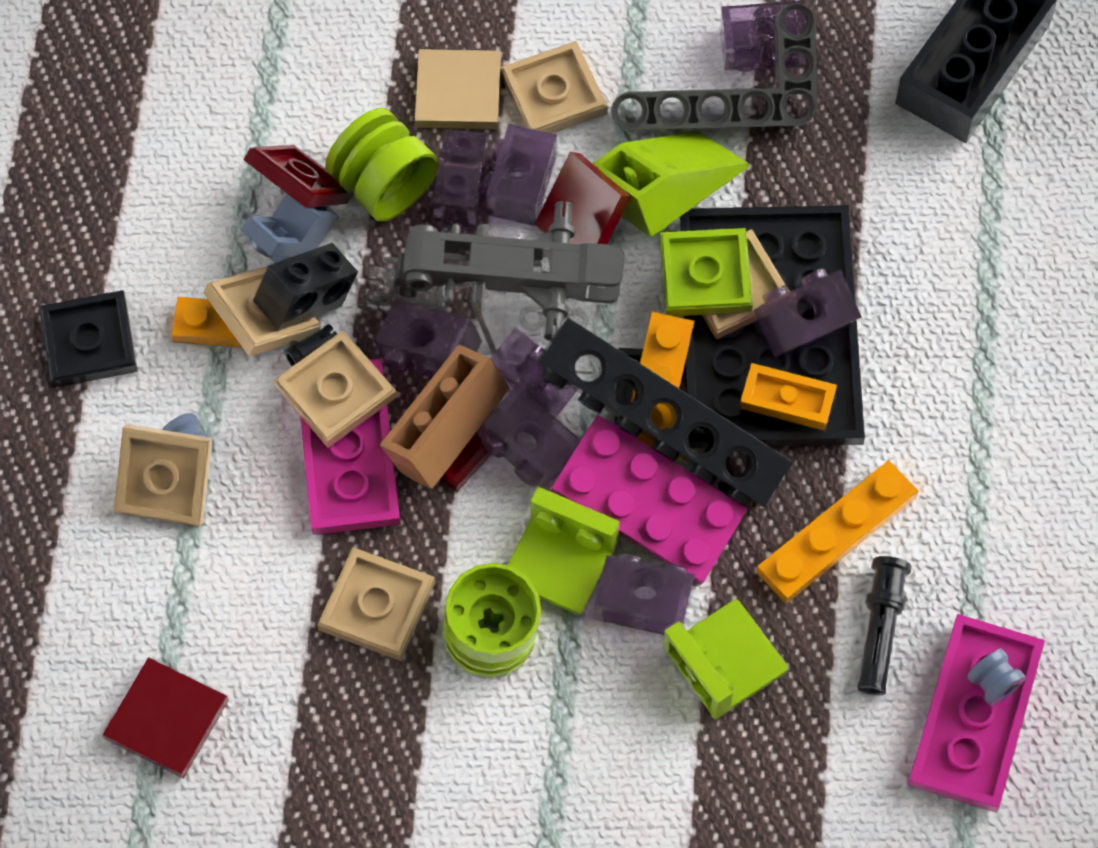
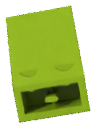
(668, 176)

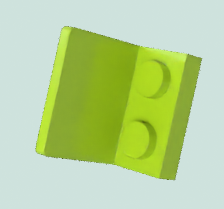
(564, 550)
(724, 657)

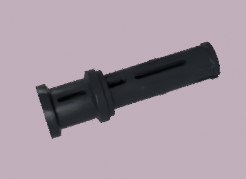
(887, 601)

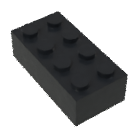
(971, 61)

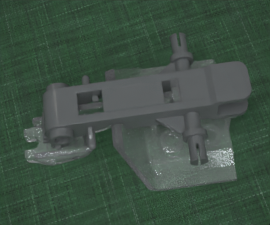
(513, 274)

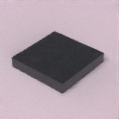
(88, 339)

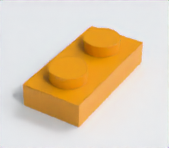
(200, 324)
(788, 396)

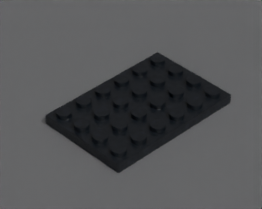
(716, 370)

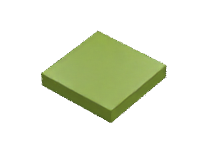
(705, 272)

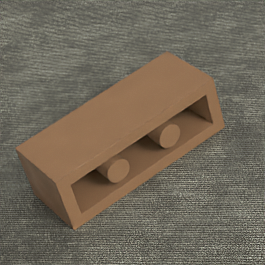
(445, 416)

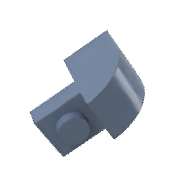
(289, 229)

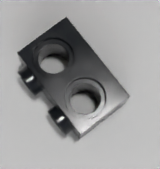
(305, 286)

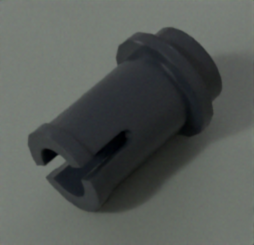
(301, 349)

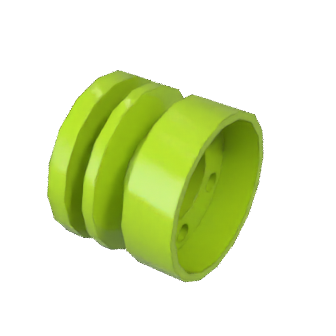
(381, 164)
(503, 599)

